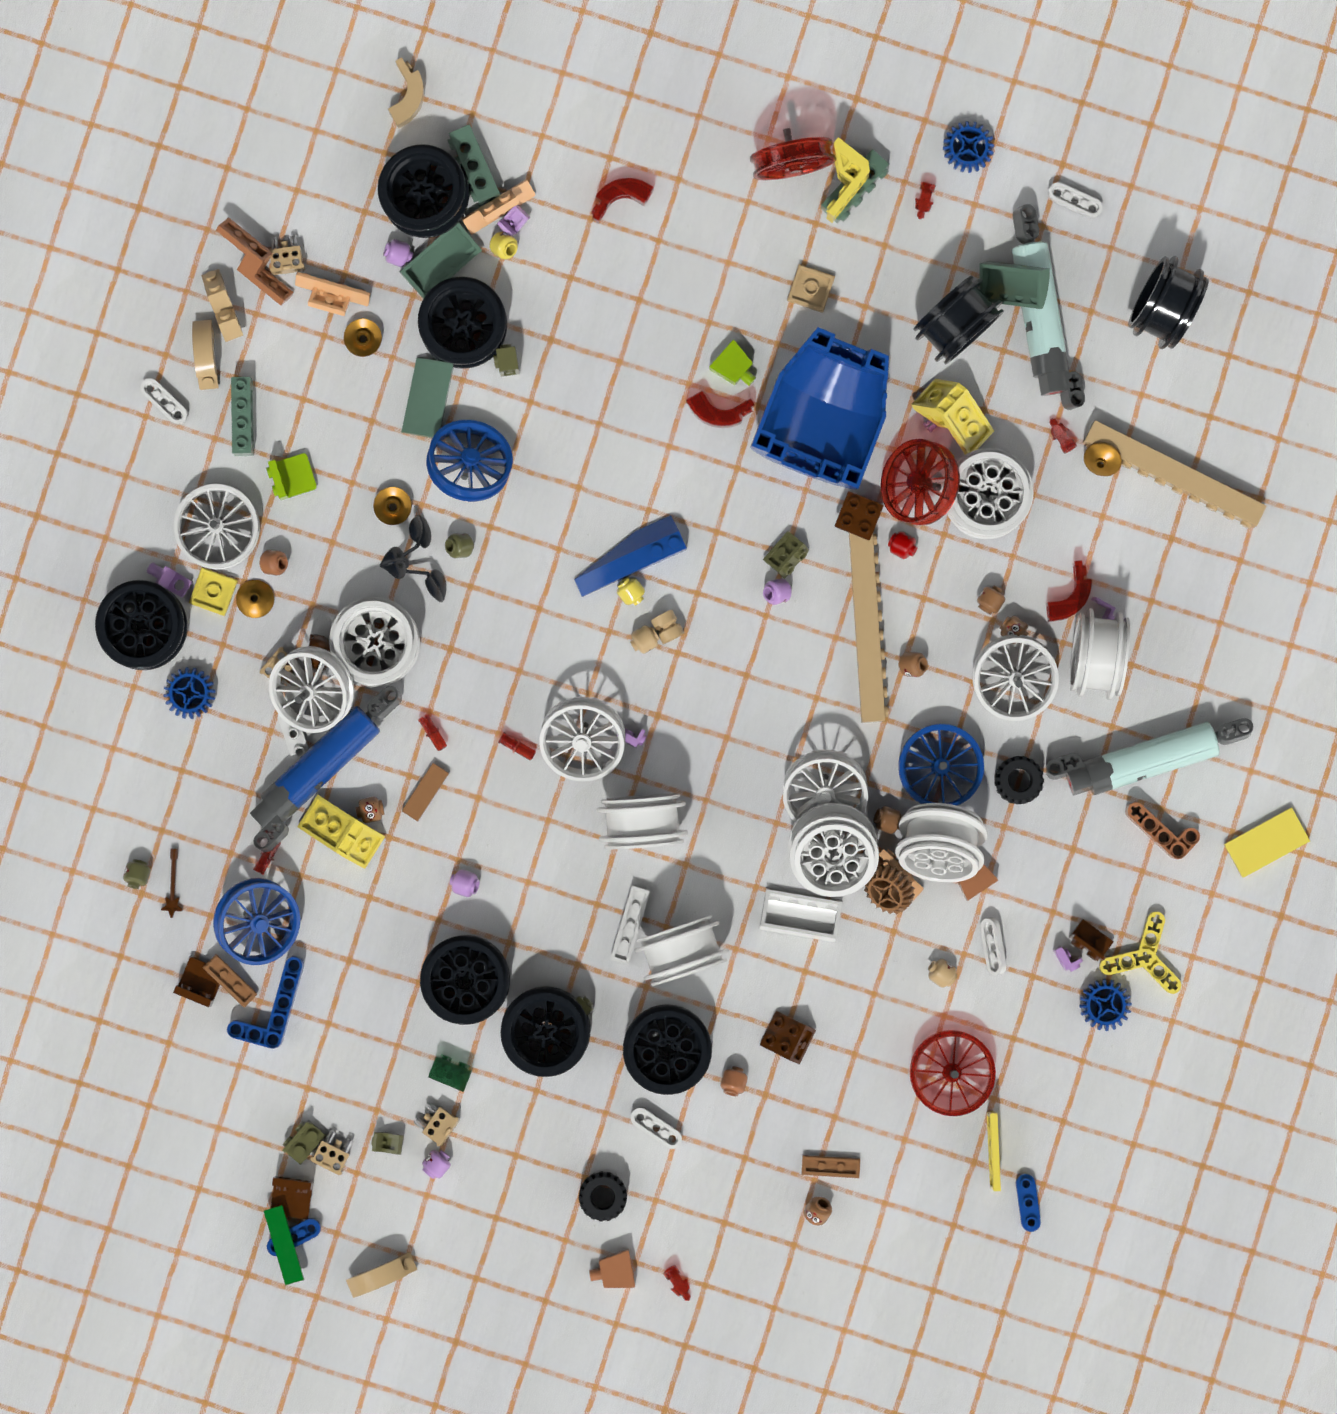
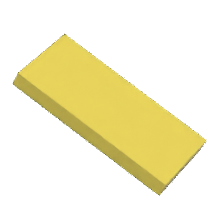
(1266, 842)
(993, 1151)

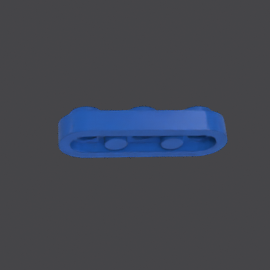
(1024, 1194)
(302, 1232)

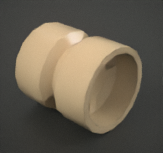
(667, 626)

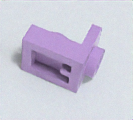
(631, 740)
(1063, 956)

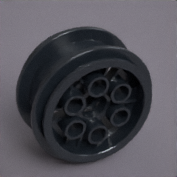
(418, 160)
(466, 290)
(1168, 302)
(958, 319)
(159, 652)
(497, 988)
(673, 1016)
(522, 1055)

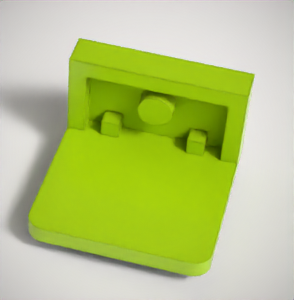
(291, 476)

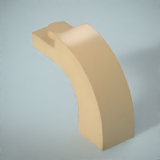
(411, 104)
(204, 354)
(381, 1275)

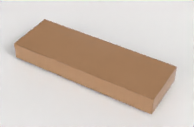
(425, 792)
(230, 980)
(830, 1166)

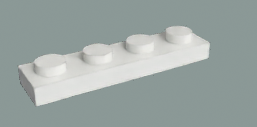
(630, 925)

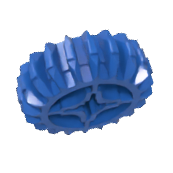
(981, 136)
(188, 701)
(1100, 1012)

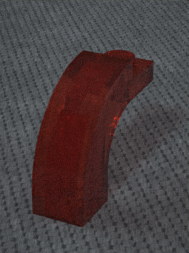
(619, 189)
(715, 417)
(1066, 608)

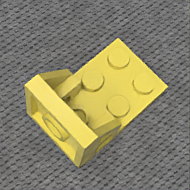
(847, 162)
(953, 407)
(341, 832)

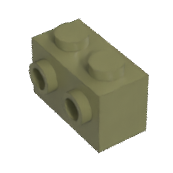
(506, 360)

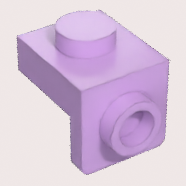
(513, 220)

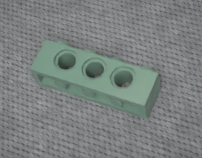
(466, 136)
(878, 166)
(242, 416)

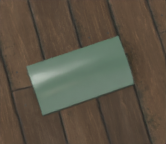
(440, 260)
(1014, 284)
(427, 397)

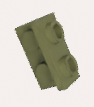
(786, 554)
(303, 1142)

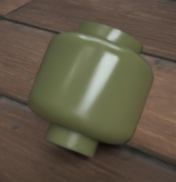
(459, 545)
(136, 874)

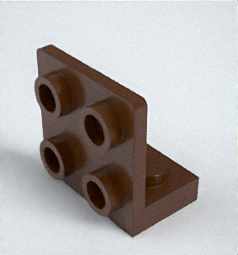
(858, 515)
(1090, 939)
(197, 984)
(787, 1037)
(293, 1195)

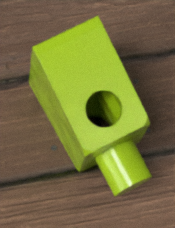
(733, 365)

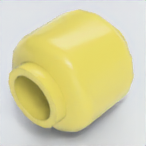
(503, 245)
(630, 591)

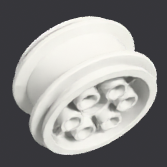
(986, 526)
(378, 608)
(1100, 654)
(642, 821)
(941, 842)
(834, 877)
(681, 950)

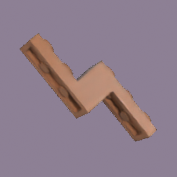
(254, 261)

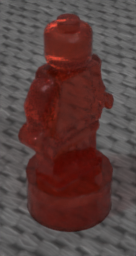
(924, 204)
(1058, 432)
(680, 1286)

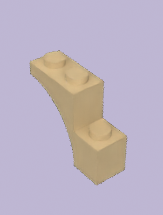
(222, 305)

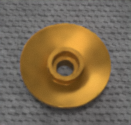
(355, 331)
(1102, 453)
(385, 499)
(262, 605)

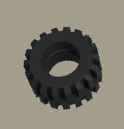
(1031, 768)
(611, 1211)

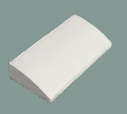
(800, 915)

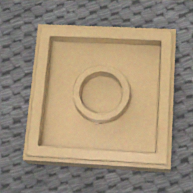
(811, 288)

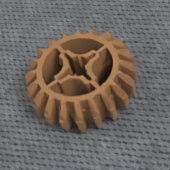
(890, 889)

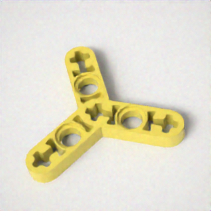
(1152, 962)

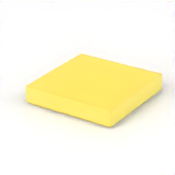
(213, 591)

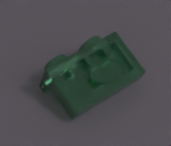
(450, 1073)

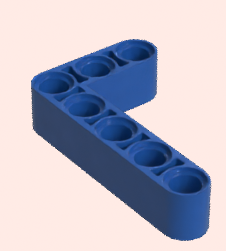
(277, 1010)

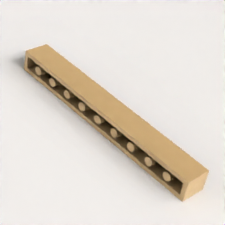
(1178, 476)
(867, 629)

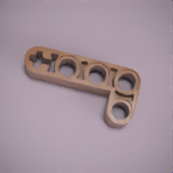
(1158, 827)

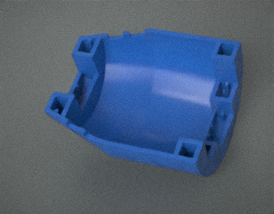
(826, 411)

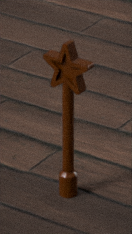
(172, 903)

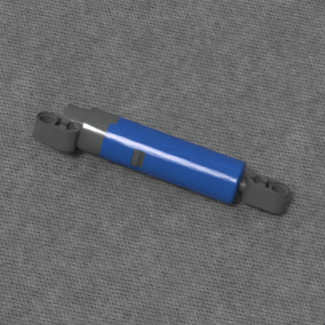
(318, 767)

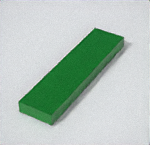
(283, 1245)

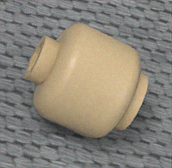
(644, 639)
(942, 973)

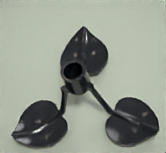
(397, 563)

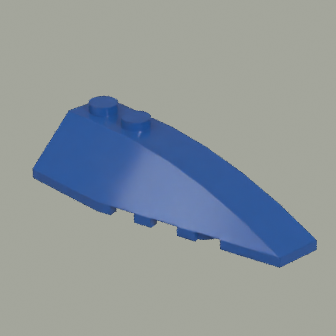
(632, 555)

